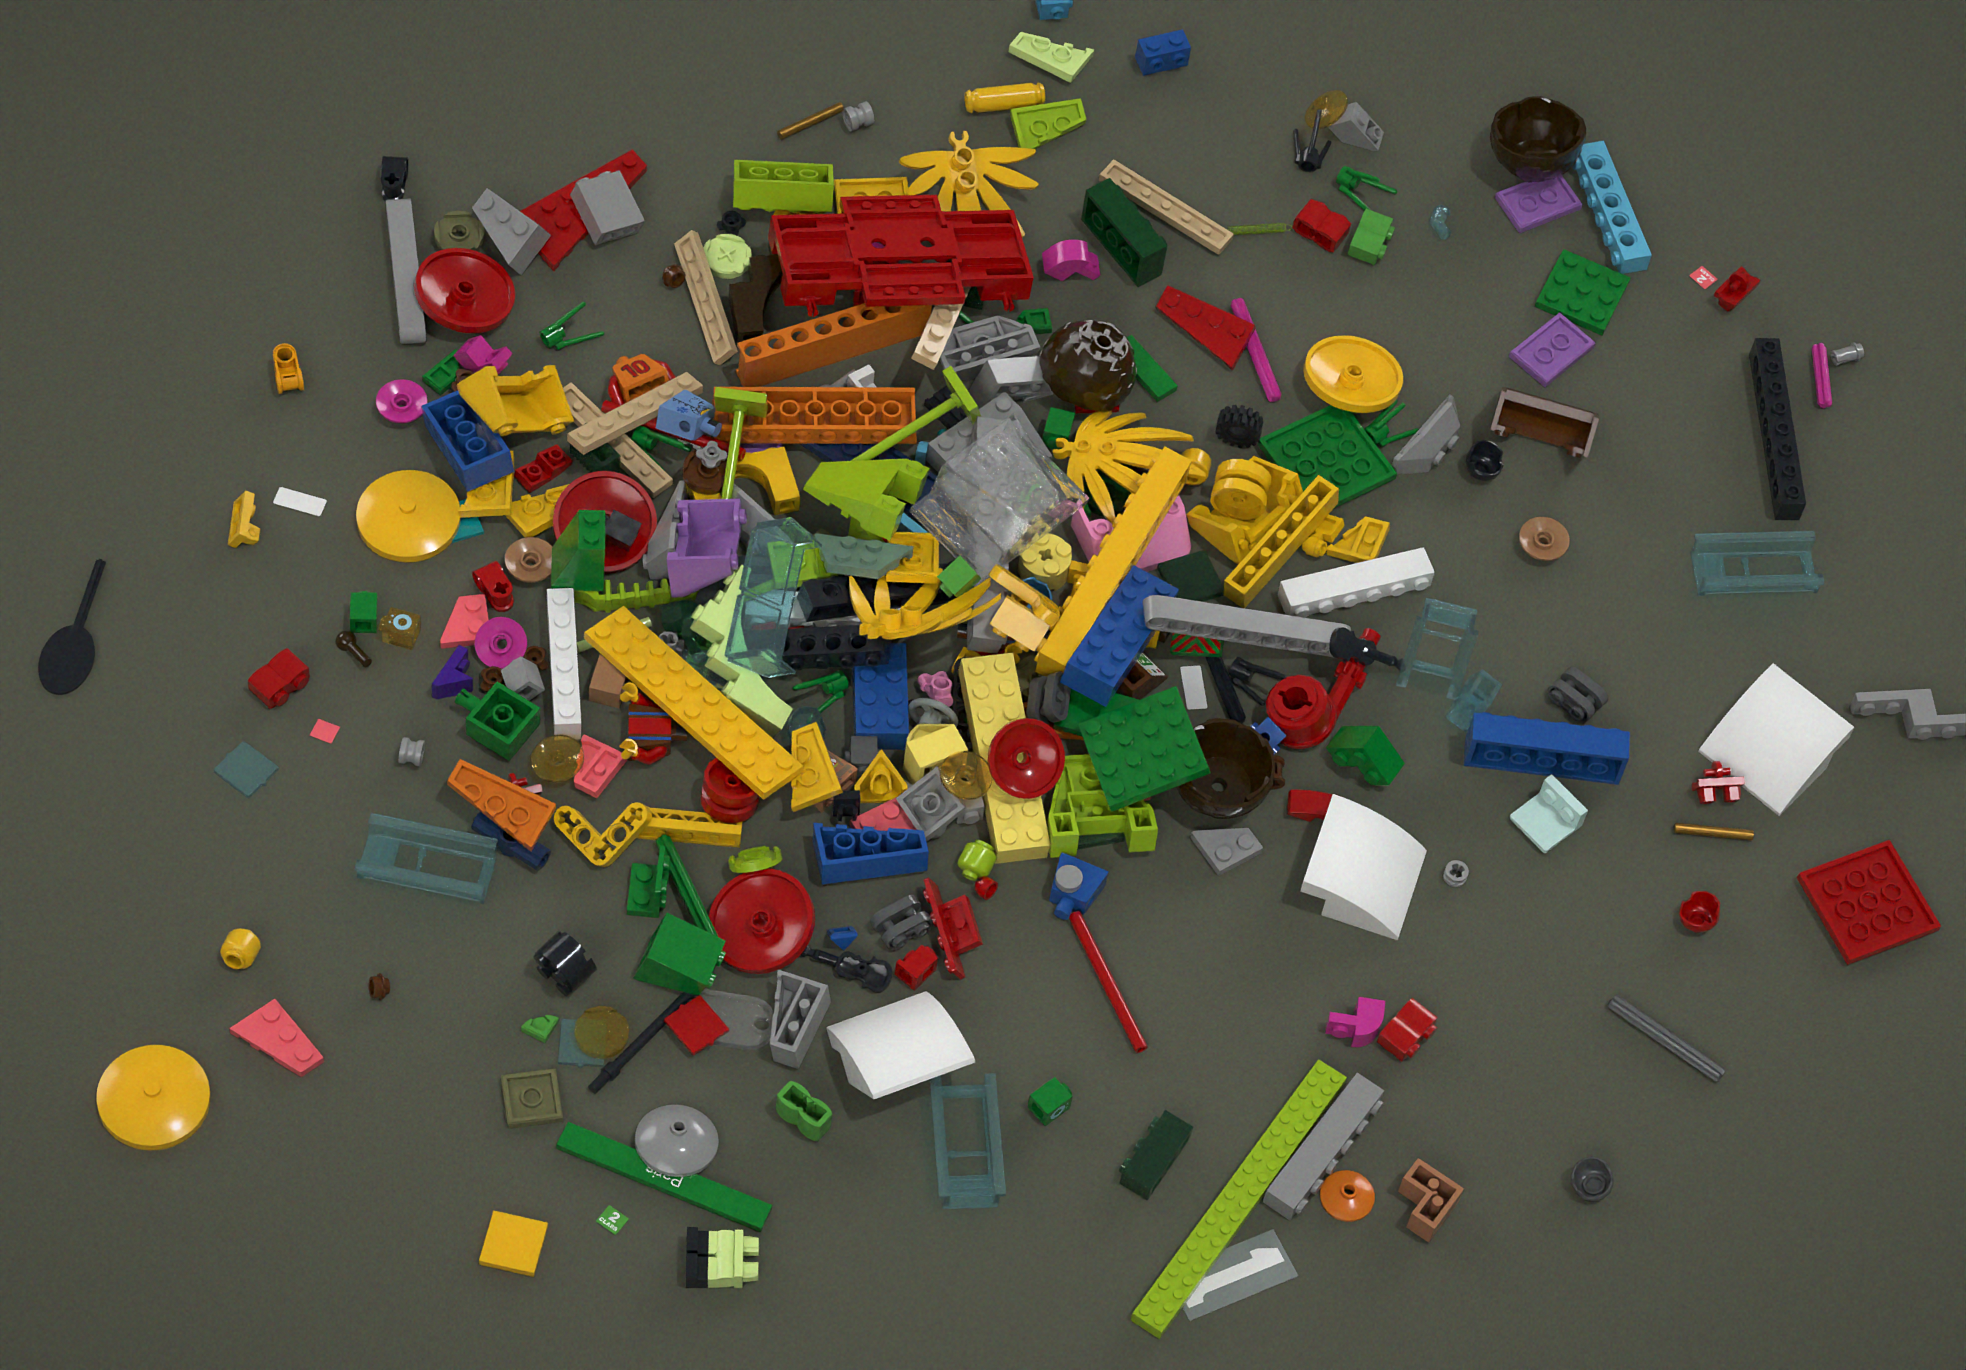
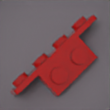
(955, 924)

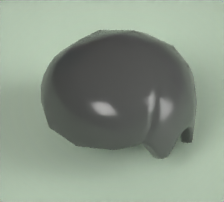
(1592, 1179)

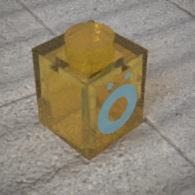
(400, 628)

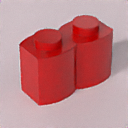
(1321, 225)
(279, 678)
(1407, 1030)

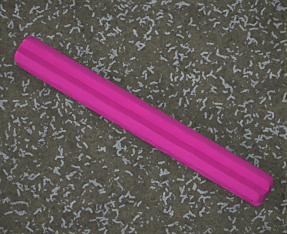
(1258, 354)

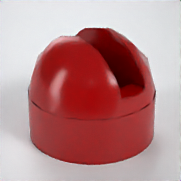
(985, 887)

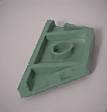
(860, 556)

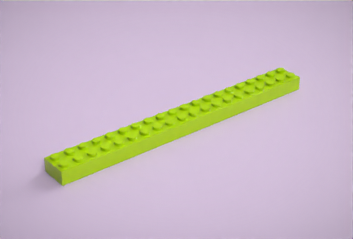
(1238, 1199)

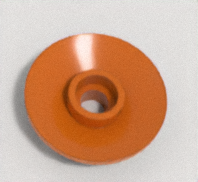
(1345, 1206)

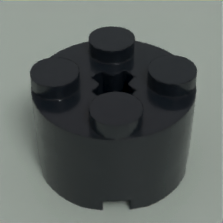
(564, 962)

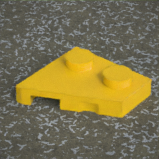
(1361, 542)

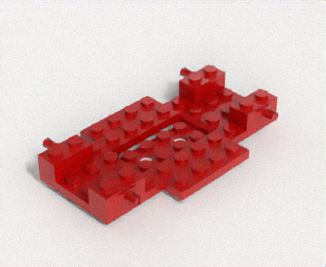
(831, 253)

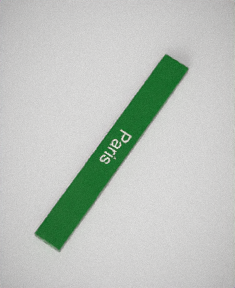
(691, 1189)

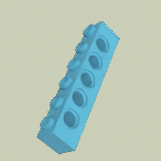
(1612, 209)

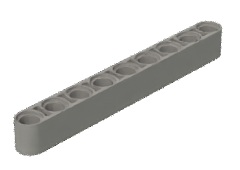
(1239, 625)

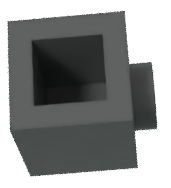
(861, 752)

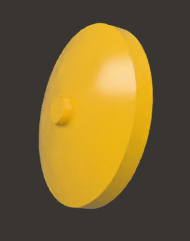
(1353, 374)
(408, 516)
(153, 1097)

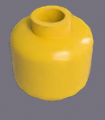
(1199, 459)
(240, 948)

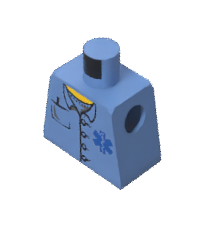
(687, 416)

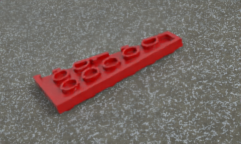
(560, 216)

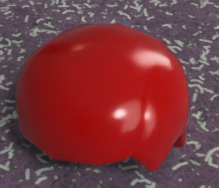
(1700, 911)

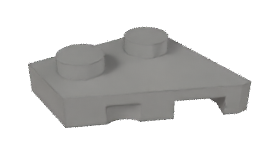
(1226, 847)

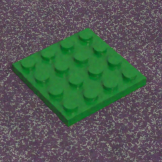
(1330, 446)
(1144, 748)

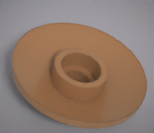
(1547, 531)
(529, 551)

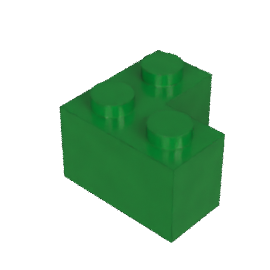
(1368, 750)

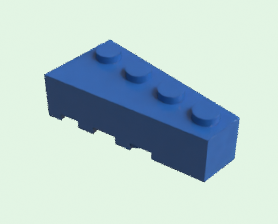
(867, 852)

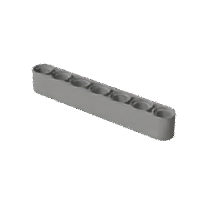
(405, 268)

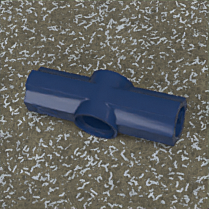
(535, 859)

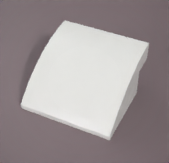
(1777, 739)
(1363, 868)
(899, 1045)

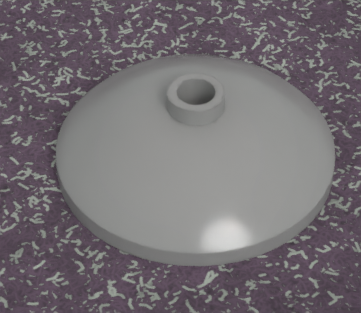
(676, 1151)

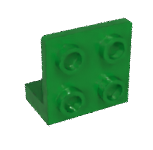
(648, 887)

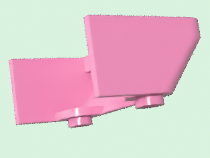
(1168, 543)

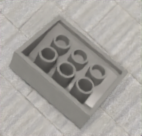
(959, 436)

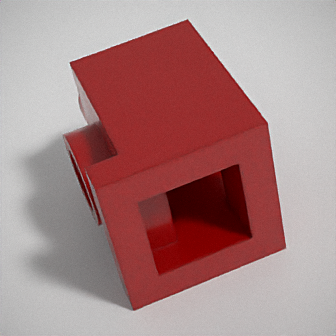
(916, 966)

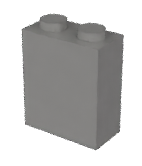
(607, 207)

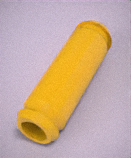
(1004, 97)

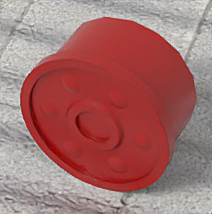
(1301, 711)

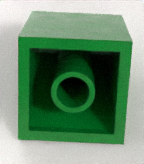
(580, 553)
(680, 957)

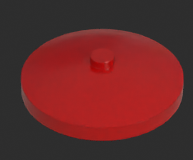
(464, 290)
(609, 492)
(763, 920)

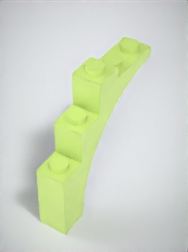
(743, 686)

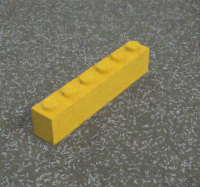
(1281, 542)

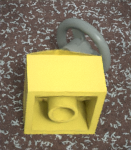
(930, 740)

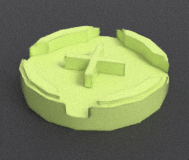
(727, 256)

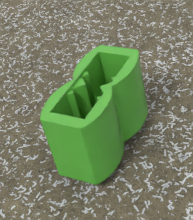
(1371, 236)
(801, 1109)

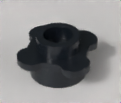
(734, 218)

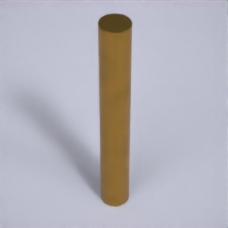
(810, 120)
(1713, 831)

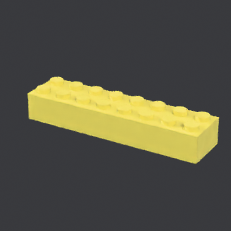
(991, 701)

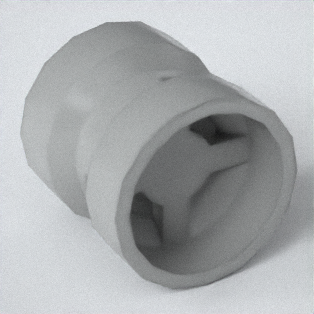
(858, 116)

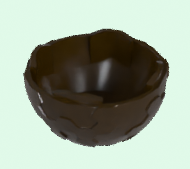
(1537, 138)
(1089, 364)
(1237, 760)

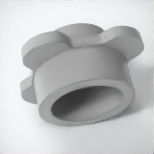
(711, 461)

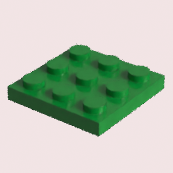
(1582, 292)

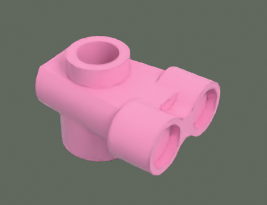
(937, 687)

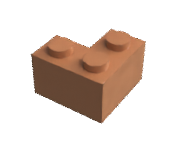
(1434, 1196)

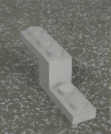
(1917, 712)

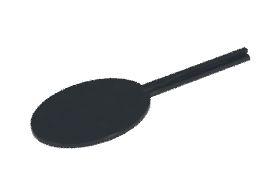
(71, 650)

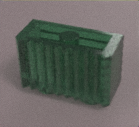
(600, 459)

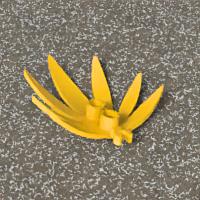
(964, 174)
(1102, 450)
(909, 619)

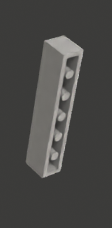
(1323, 1147)

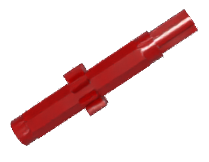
(1350, 675)

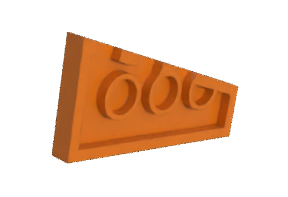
(506, 804)

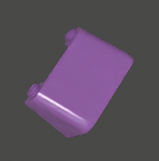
(705, 544)

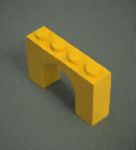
(770, 470)

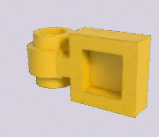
(1326, 531)

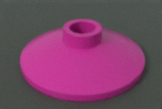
(401, 393)
(491, 633)

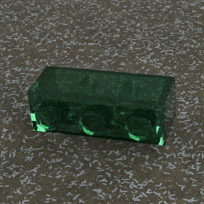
(1155, 1154)

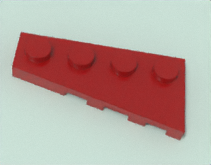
(1212, 327)

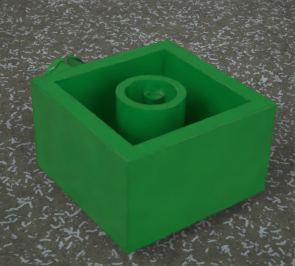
(500, 719)

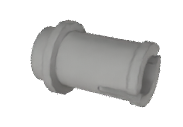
(1847, 354)

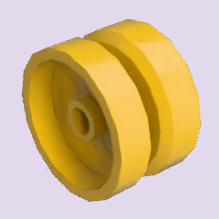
(1240, 489)

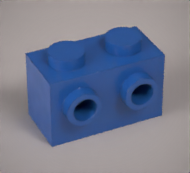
(1163, 52)

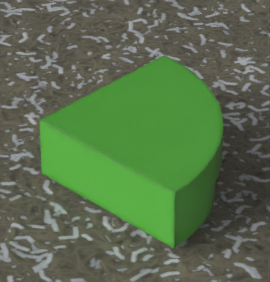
(540, 1027)

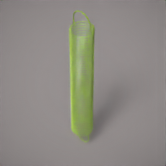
(1257, 229)

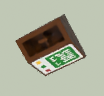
(1142, 678)

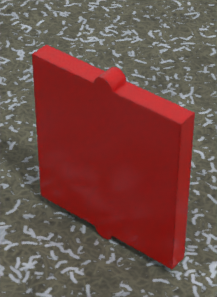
(696, 1025)

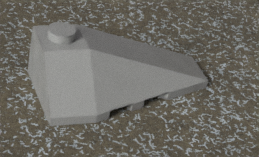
(665, 536)

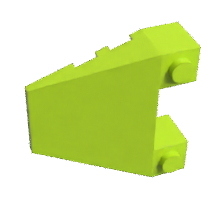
(863, 488)
(1082, 809)

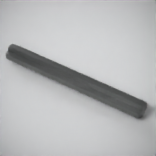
(1666, 1038)

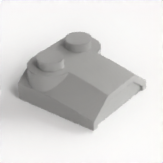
(930, 805)

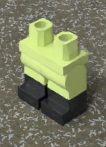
(716, 1258)

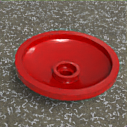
(1041, 761)

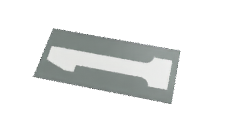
(1241, 1273)

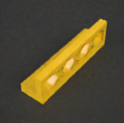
(692, 830)

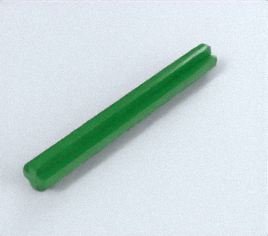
(685, 886)

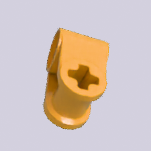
(287, 373)

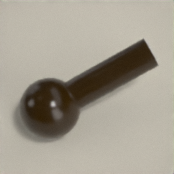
(347, 642)

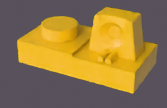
(240, 529)

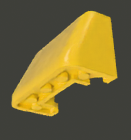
(518, 402)
(1238, 537)

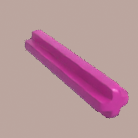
(1821, 375)

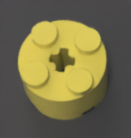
(1046, 561)

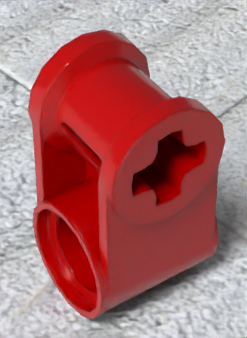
(495, 585)

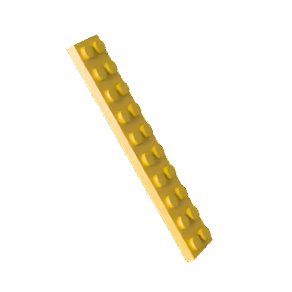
(693, 702)

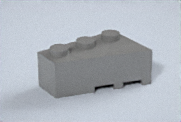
(512, 231)
(1016, 376)
(796, 1017)

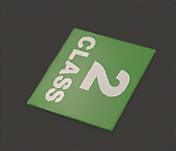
(612, 1220)

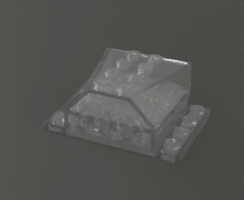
(997, 498)

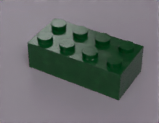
(1124, 232)

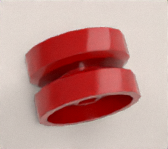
(726, 795)

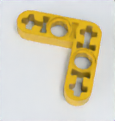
(1041, 605)
(599, 841)

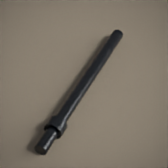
(612, 1069)

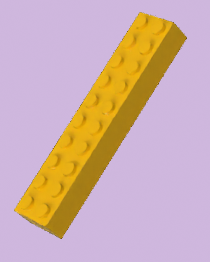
(1117, 555)

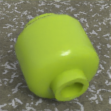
(977, 860)

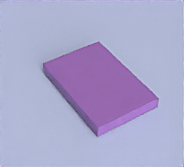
(1538, 202)
(1552, 349)

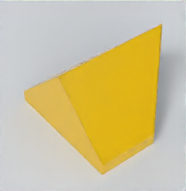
(880, 781)

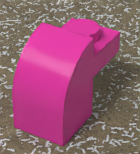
(1070, 257)
(478, 354)
(1361, 1026)

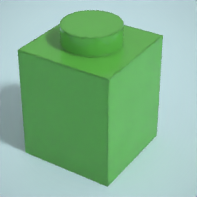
(958, 578)

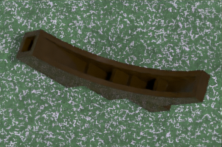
(751, 298)

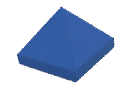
(842, 936)

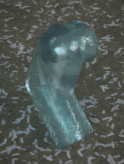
(1438, 221)

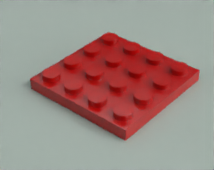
(1868, 902)

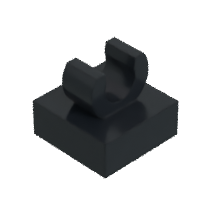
(846, 804)

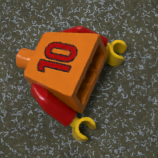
(636, 377)

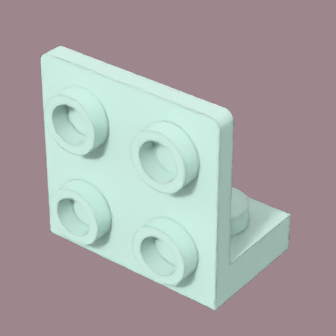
(1550, 815)

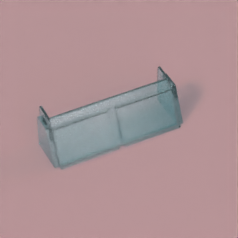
(767, 596)

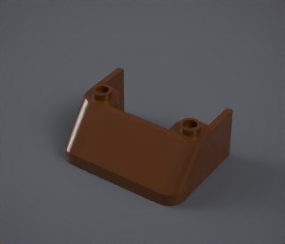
(1545, 421)

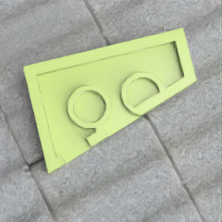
(1057, 59)

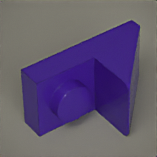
(452, 676)

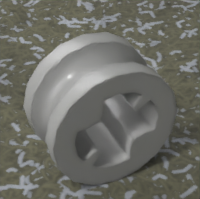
(1459, 866)

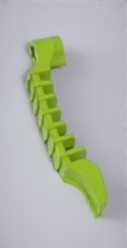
(634, 599)

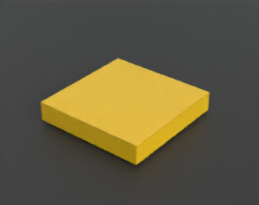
(513, 1243)

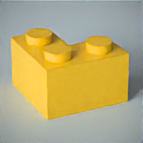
(1019, 623)

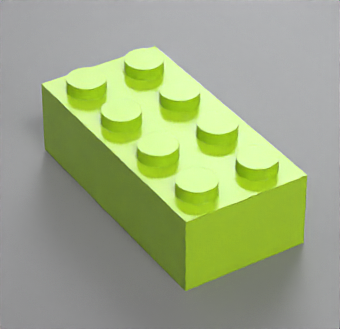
(783, 186)

